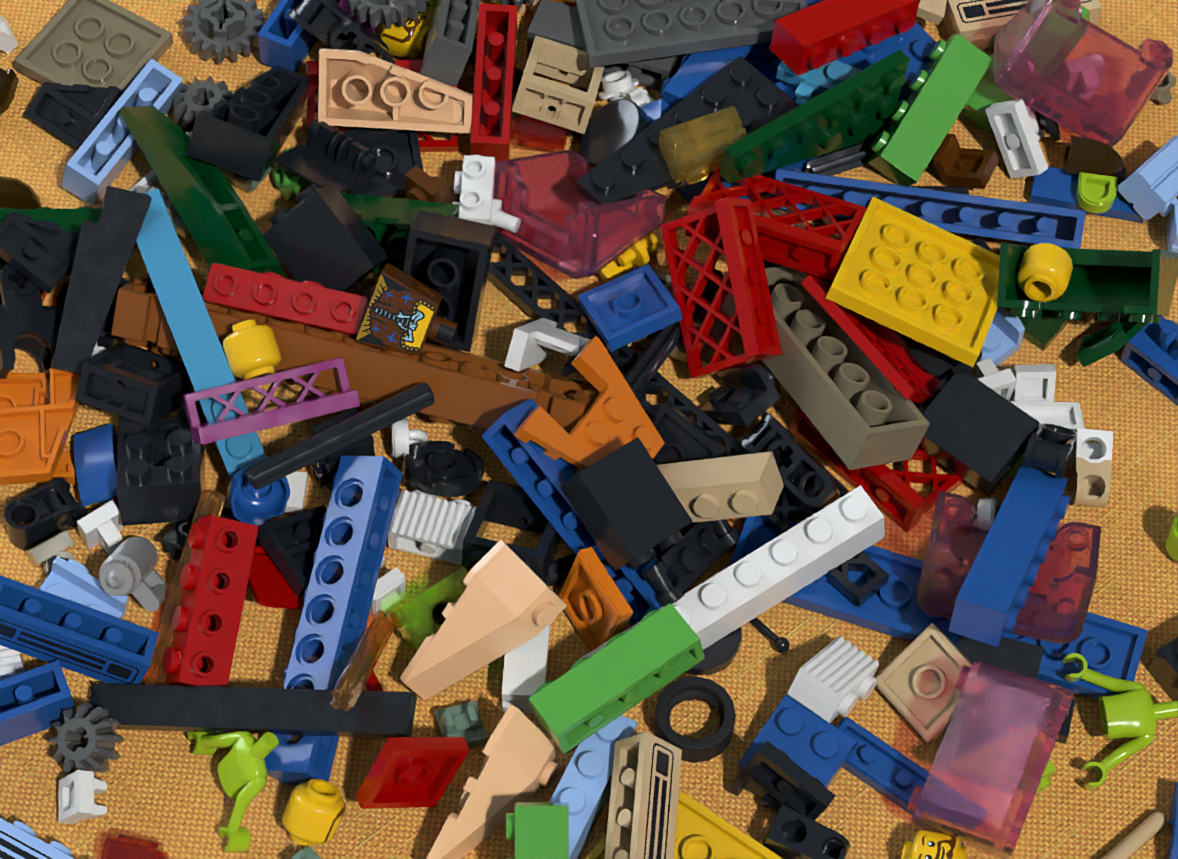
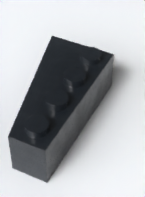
(252, 125)

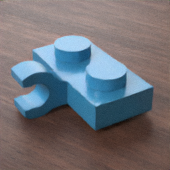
(816, 80)

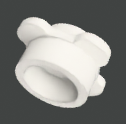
(617, 85)

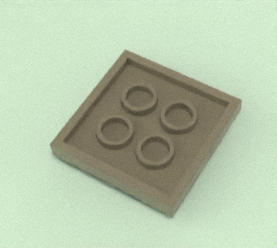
(93, 46)

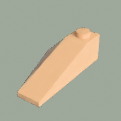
(379, 94)
(494, 615)
(513, 771)

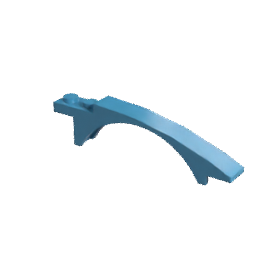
(192, 327)

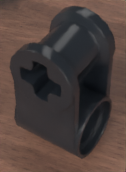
(1050, 449)
(45, 511)

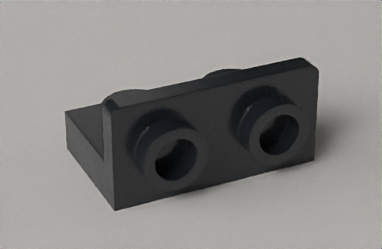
(746, 395)

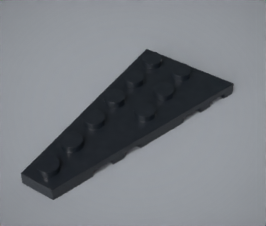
(640, 161)

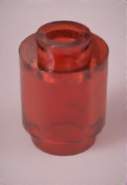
(539, 134)
(132, 848)

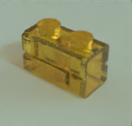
(699, 144)

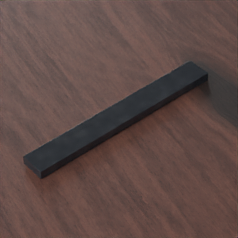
(255, 710)

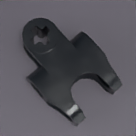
(327, 20)
(25, 322)
(796, 466)

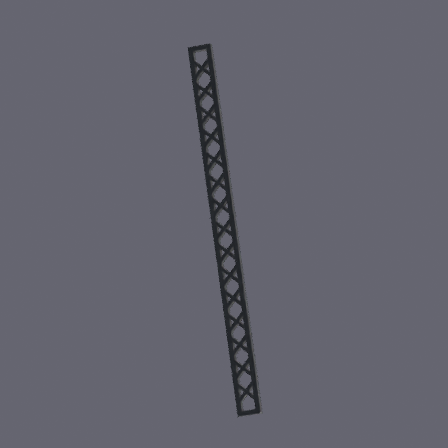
(571, 312)

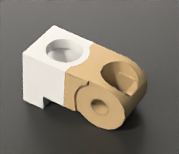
(1091, 467)

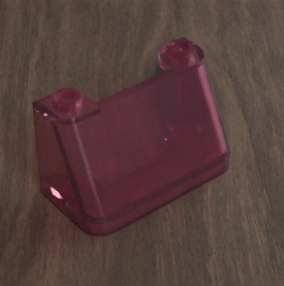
(1077, 69)
(560, 223)
(1055, 602)
(991, 758)

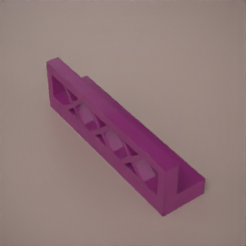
(274, 416)

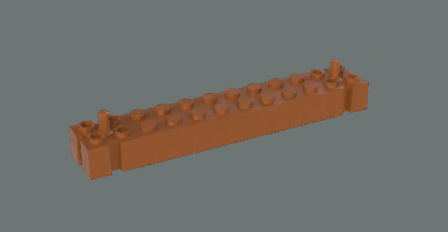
(463, 384)

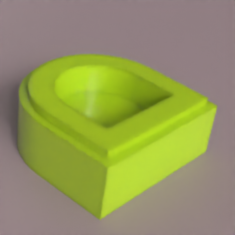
(1095, 192)

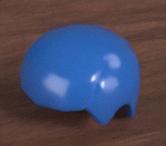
(256, 505)

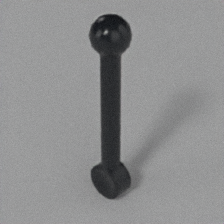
(780, 644)

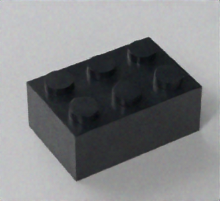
(455, 262)

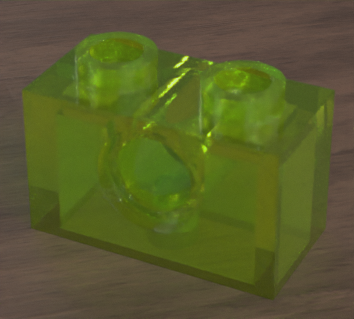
(415, 617)

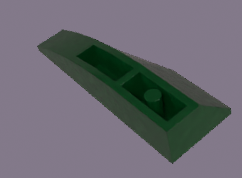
(200, 195)

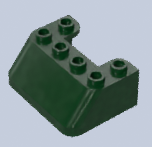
(1099, 283)

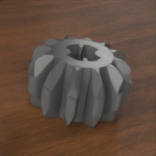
(198, 98)
(82, 724)

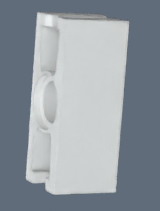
(525, 672)

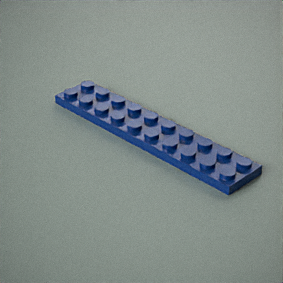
(894, 610)

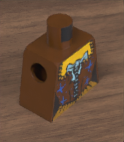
(403, 315)

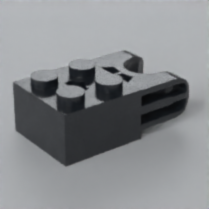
(159, 470)

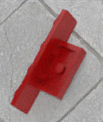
(285, 299)

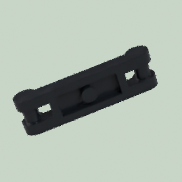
(689, 558)

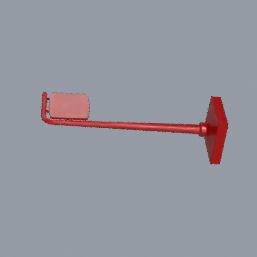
(408, 769)

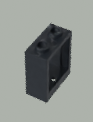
(148, 390)
(510, 507)

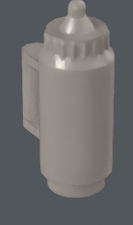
(133, 571)

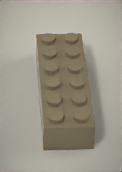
(836, 381)

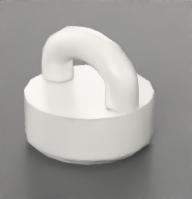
(403, 438)
(986, 513)

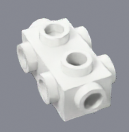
(477, 193)

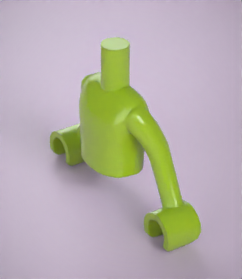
(1122, 716)
(241, 775)

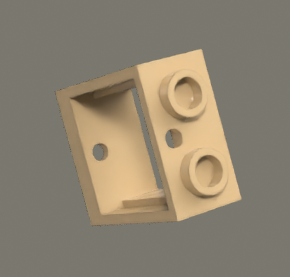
(537, 93)

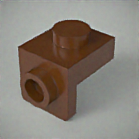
(964, 166)
(427, 188)

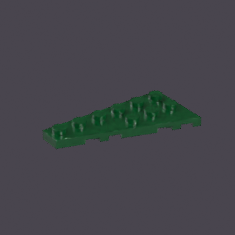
(831, 121)

